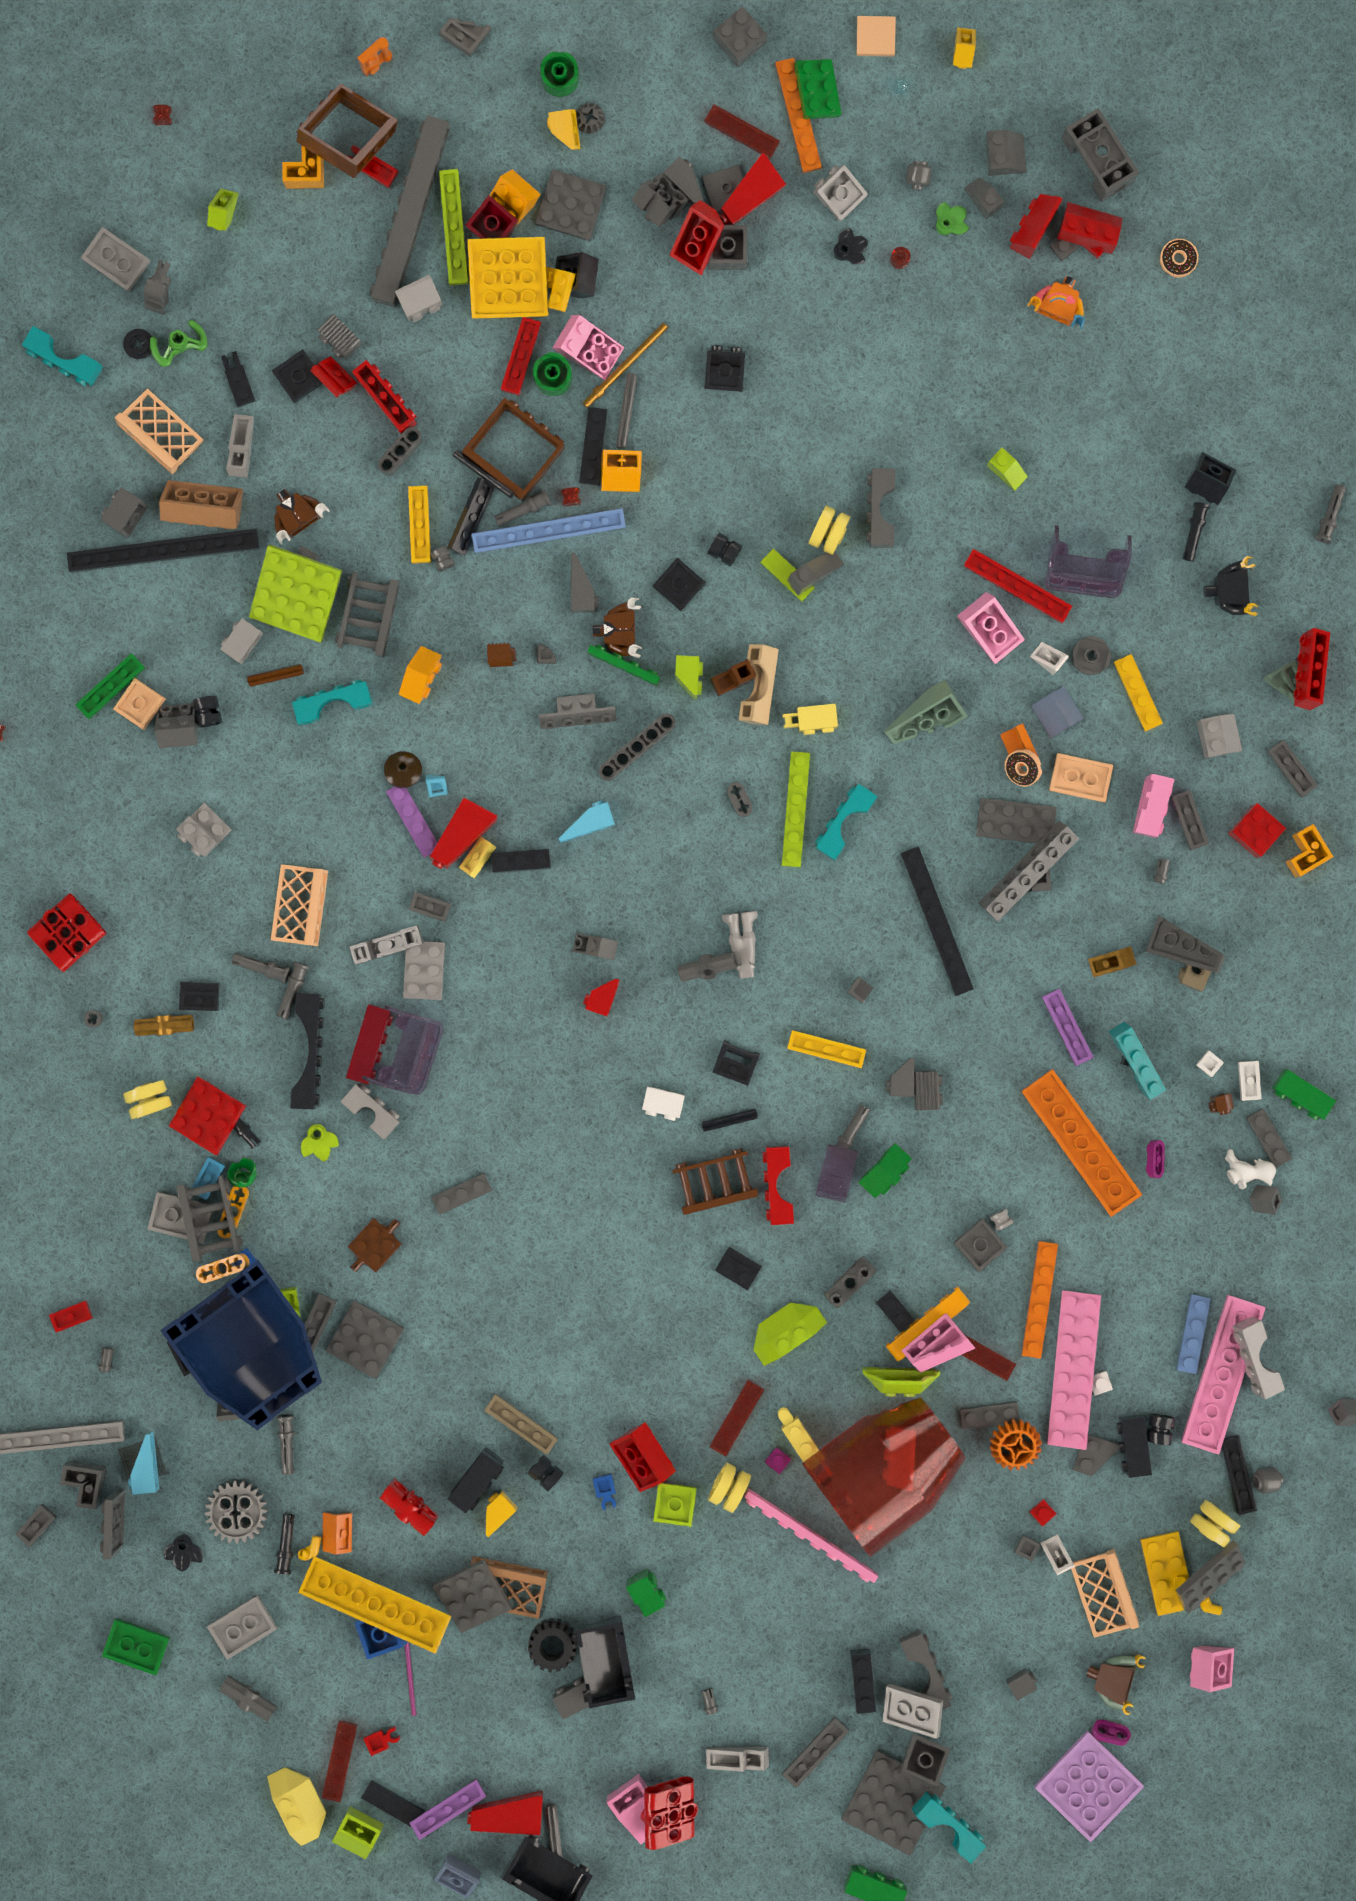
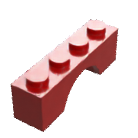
(780, 1210)

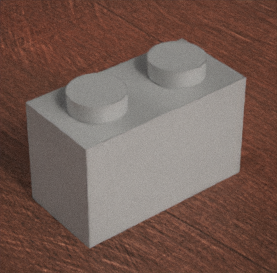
(241, 640)

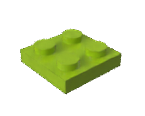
(675, 1504)

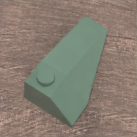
(931, 709)

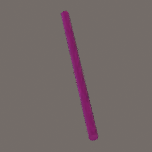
(410, 1679)

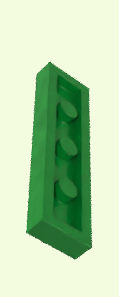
(617, 661)
(110, 686)

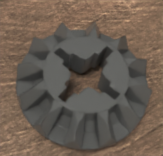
(593, 125)

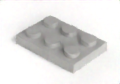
(115, 259)
(424, 971)
(168, 1217)
(242, 1627)
(912, 1711)

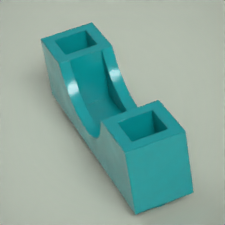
(82, 368)
(308, 709)
(859, 802)
(1134, 1053)
(933, 1813)

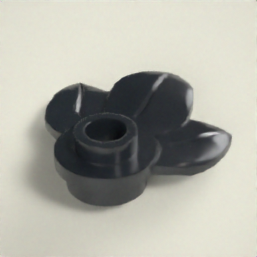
(853, 245)
(183, 1555)

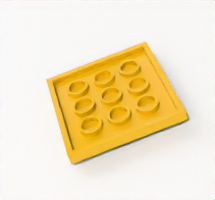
(508, 277)

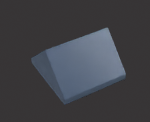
(1057, 712)
(458, 1876)

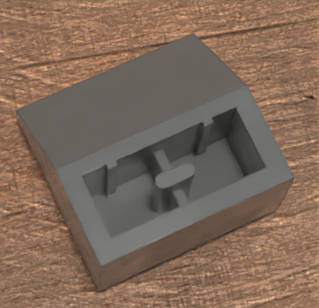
(176, 726)

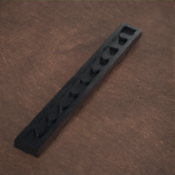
(163, 550)

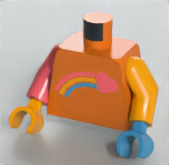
(1060, 303)

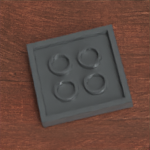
(571, 205)
(365, 1339)
(113, 1524)
(472, 1596)

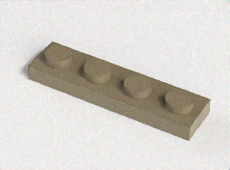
(521, 1424)

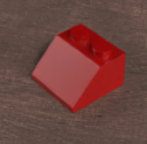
(601, 998)

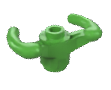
(176, 348)

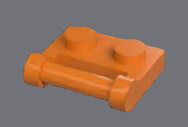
(370, 60)

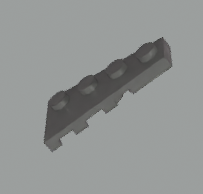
(1177, 945)

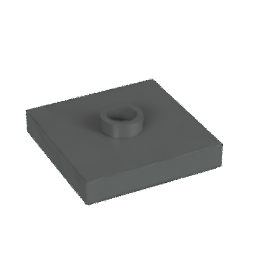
(721, 185)
(980, 1244)

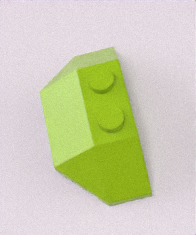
(786, 1331)
(900, 1380)

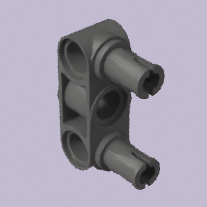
(156, 289)
(860, 1271)

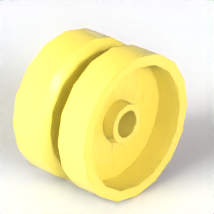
(829, 530)
(147, 1099)
(728, 1487)
(1214, 1524)

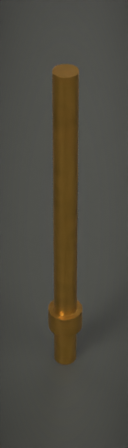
(598, 391)

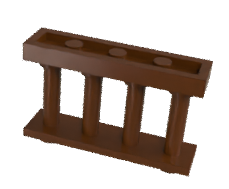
(728, 1195)

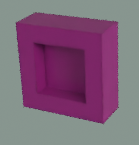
(777, 1460)

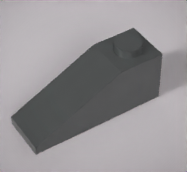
(684, 179)
(814, 572)
(582, 593)

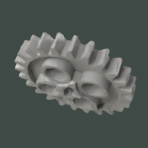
(253, 1512)

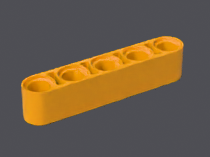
(950, 1304)

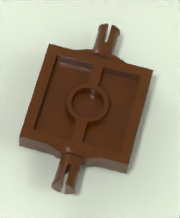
(375, 1245)

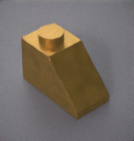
(1112, 961)

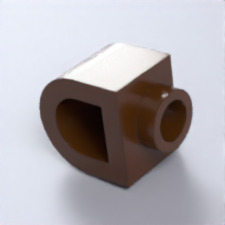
(1221, 1103)

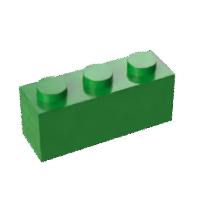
(1303, 1095)
(873, 1886)

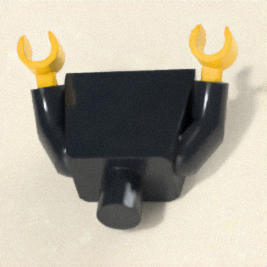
(1232, 589)

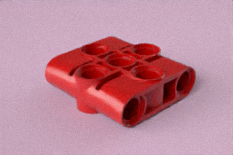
(63, 956)
(409, 1507)
(669, 1812)

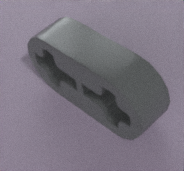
(744, 797)

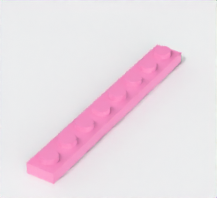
(803, 1531)

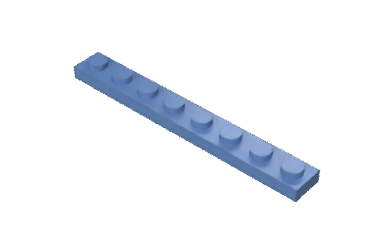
(548, 530)

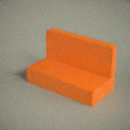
(1017, 739)
(337, 1533)

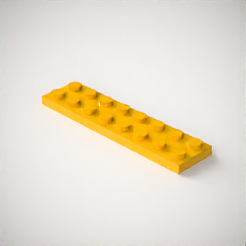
(375, 1604)

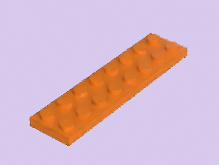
(1081, 1143)

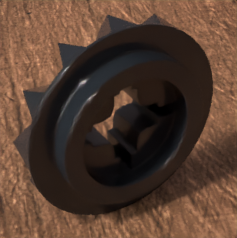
(130, 341)

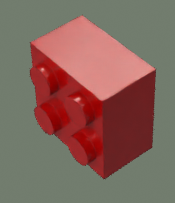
(1256, 830)

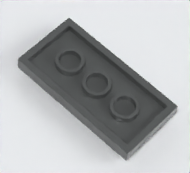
(1014, 820)
(1210, 1577)

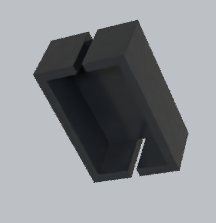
(476, 1480)

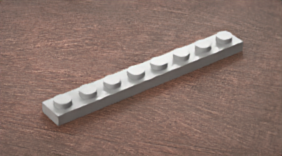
(62, 1437)

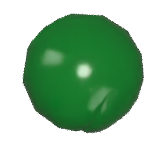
(239, 1178)

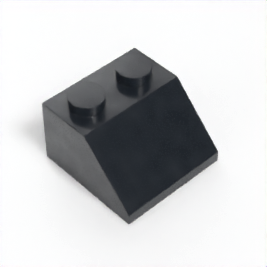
(586, 271)
(1210, 478)

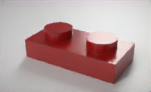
(70, 1316)

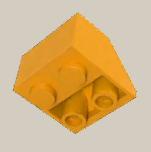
(515, 194)
(621, 470)

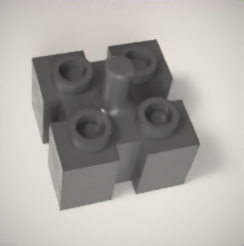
(659, 200)

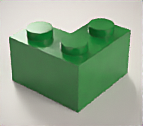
(886, 1171)
(645, 1593)

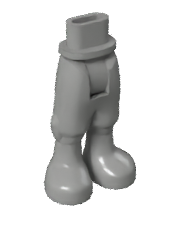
(743, 945)

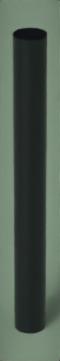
(482, 473)

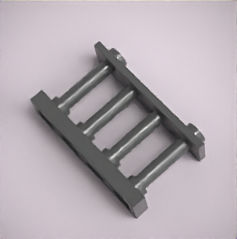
(382, 627)
(190, 1212)

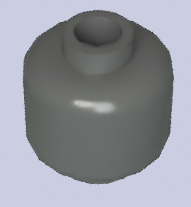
(918, 175)
(1267, 1480)

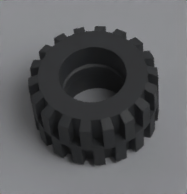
(546, 1660)

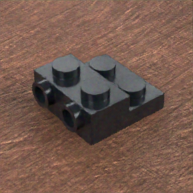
(724, 368)

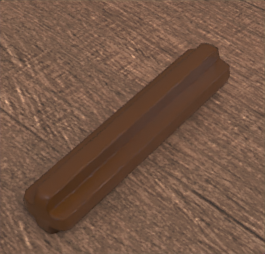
(275, 675)

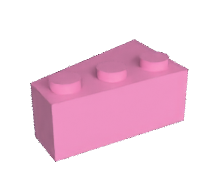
(1153, 805)
(937, 1344)

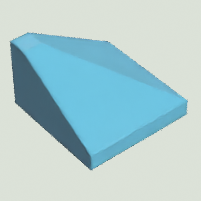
(436, 782)

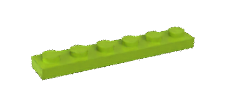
(453, 227)
(795, 809)

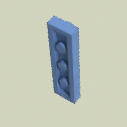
(1193, 1334)

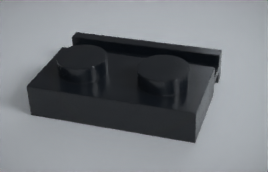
(199, 996)
(738, 1268)

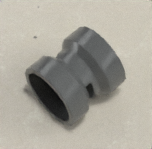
(442, 558)

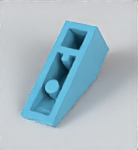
(592, 820)
(145, 1471)

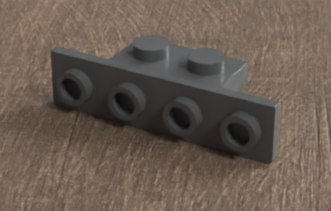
(577, 711)

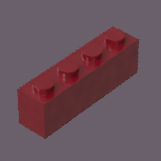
(369, 1043)

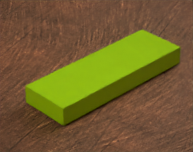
(781, 570)

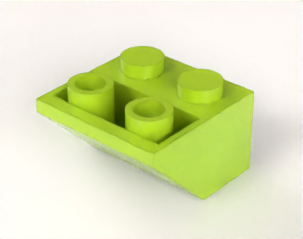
(687, 673)
(358, 1832)

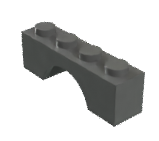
(881, 533)
(916, 1650)

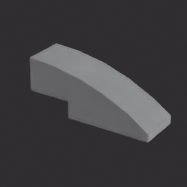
(240, 446)
(738, 1758)

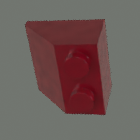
(492, 220)

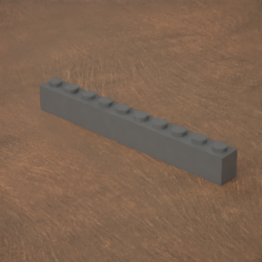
(410, 211)

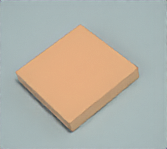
(875, 36)
(139, 704)

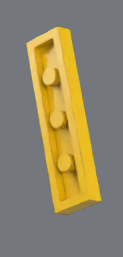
(419, 524)
(1138, 692)
(826, 1049)

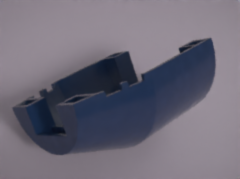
(247, 1347)

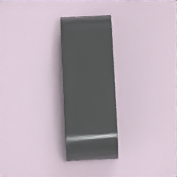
(401, 442)

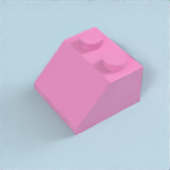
(1211, 1668)

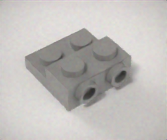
(839, 191)
(203, 830)

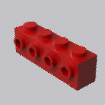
(382, 395)
(1311, 669)

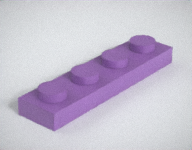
(413, 820)
(1067, 1027)
(447, 1809)

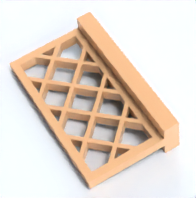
(149, 444)
(315, 903)
(1121, 1590)

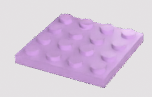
(1089, 1786)

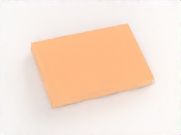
(1081, 777)

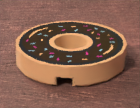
(1183, 247)
(1014, 771)

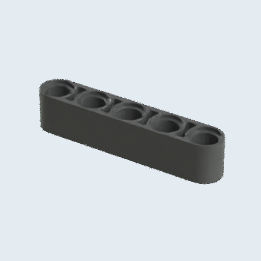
(640, 738)

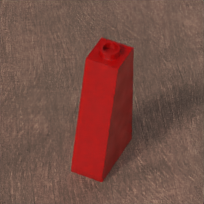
(754, 190)
(462, 832)
(509, 1815)

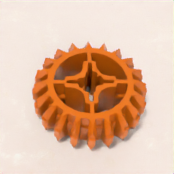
(1010, 1442)

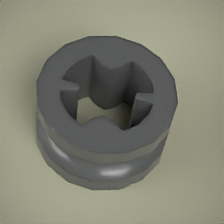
(87, 1016)

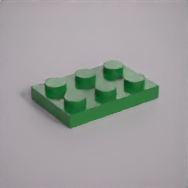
(817, 89)
(135, 1646)

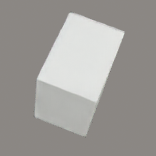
(1049, 657)
(1057, 1554)

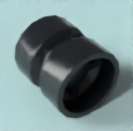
(724, 549)
(207, 711)
(1160, 1429)
(545, 1473)

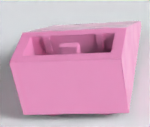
(588, 346)
(628, 1804)

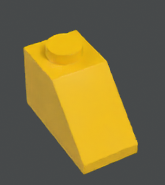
(964, 47)
(564, 126)
(498, 1511)

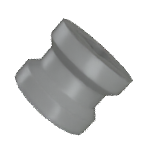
(1001, 1219)

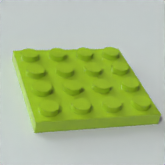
(295, 593)

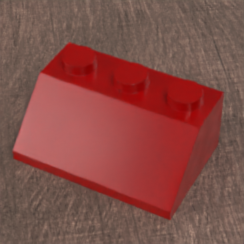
(1035, 224)
(1090, 228)
(697, 237)
(642, 1457)

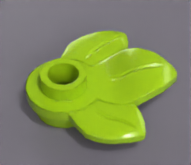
(319, 1145)

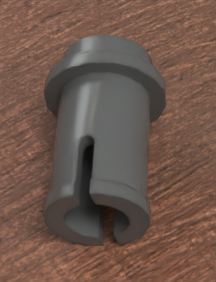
(1161, 871)
(106, 1359)
(709, 1701)

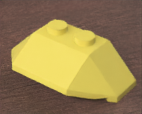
(297, 1804)

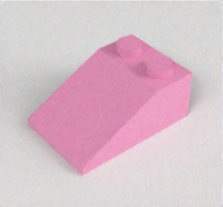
(991, 627)

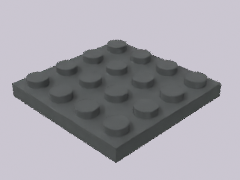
(884, 1804)

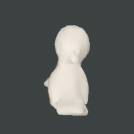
(1243, 1172)

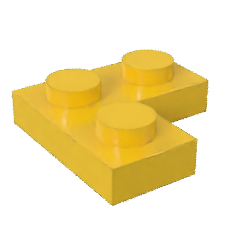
(561, 285)

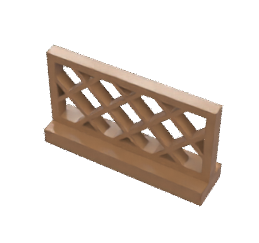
(523, 1575)

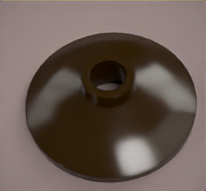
(406, 777)

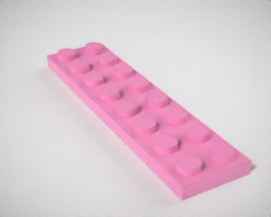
(1074, 1369)
(1219, 1379)

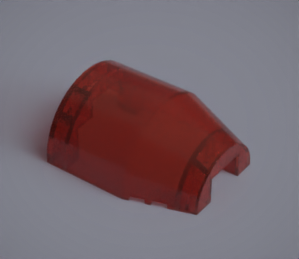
(887, 1472)

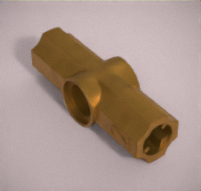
(163, 1025)

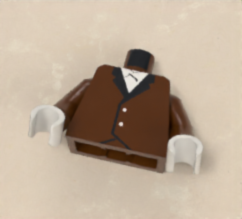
(296, 514)
(620, 629)

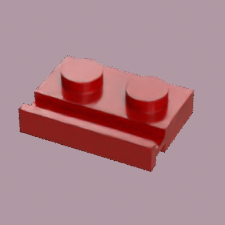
(333, 376)

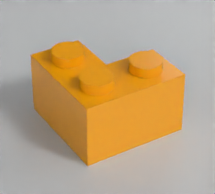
(304, 174)
(420, 674)
(1312, 854)

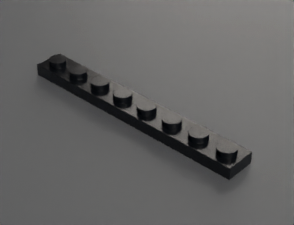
(937, 921)

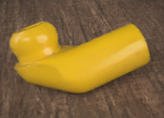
(312, 1550)
(1208, 1607)

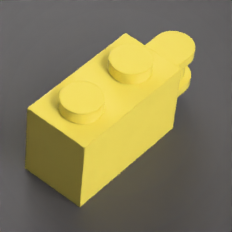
(813, 719)
(797, 1434)

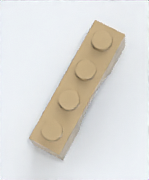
(757, 707)

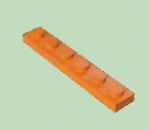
(800, 127)
(1039, 1299)

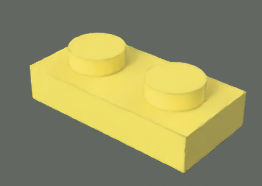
(477, 857)

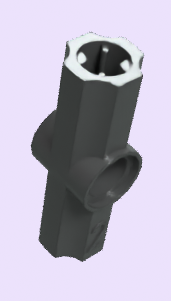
(707, 966)
(247, 1698)

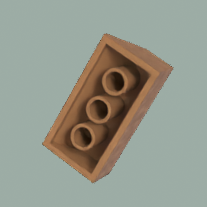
(201, 504)

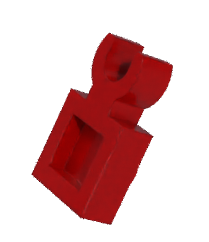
(378, 1741)

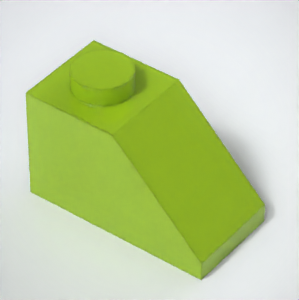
(222, 209)
(1007, 469)

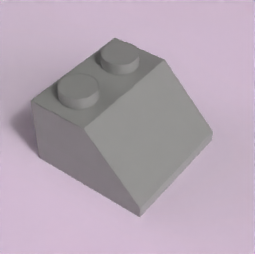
(419, 298)
(1219, 736)

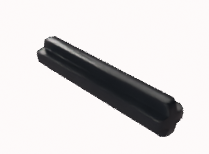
(729, 1120)

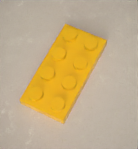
(1165, 1570)

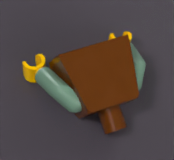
(1115, 1680)

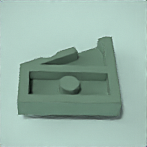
(1284, 679)

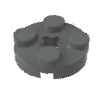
(1100, 650)

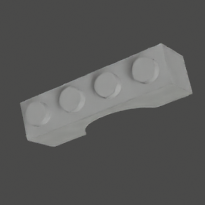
(1250, 1337)

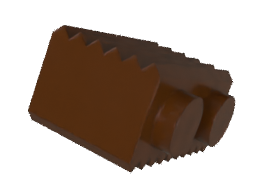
(501, 655)

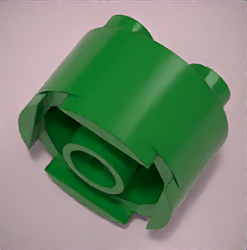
(559, 63)
(543, 369)

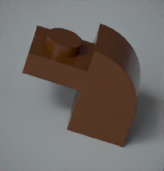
(733, 678)

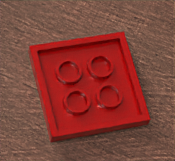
(207, 1115)

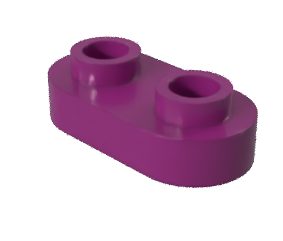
(1155, 1159)
(1110, 1731)

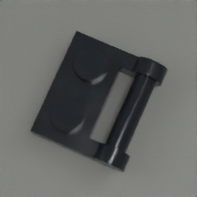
(733, 1069)

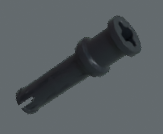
(1197, 522)
(284, 1553)

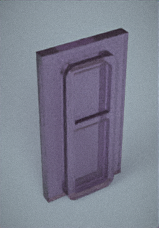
(836, 1173)

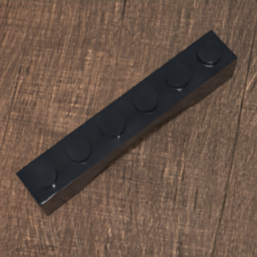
(309, 1009)

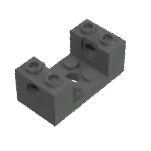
(1110, 171)

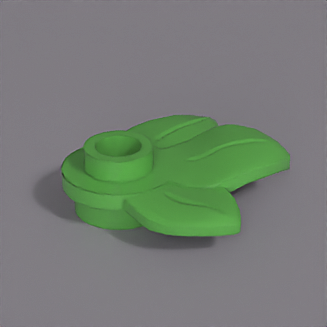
(953, 217)

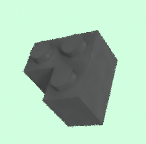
(88, 1479)

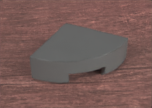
(545, 655)

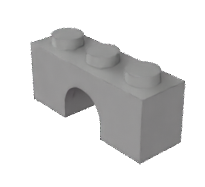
(384, 1121)

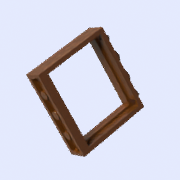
(359, 105)
(527, 419)

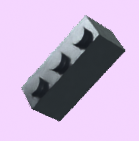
(521, 861)
(1134, 1446)
(863, 1681)

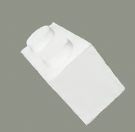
(663, 1103)

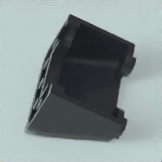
(604, 1662)
(545, 1873)

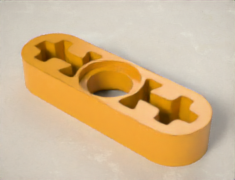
(243, 1199)
(215, 1267)

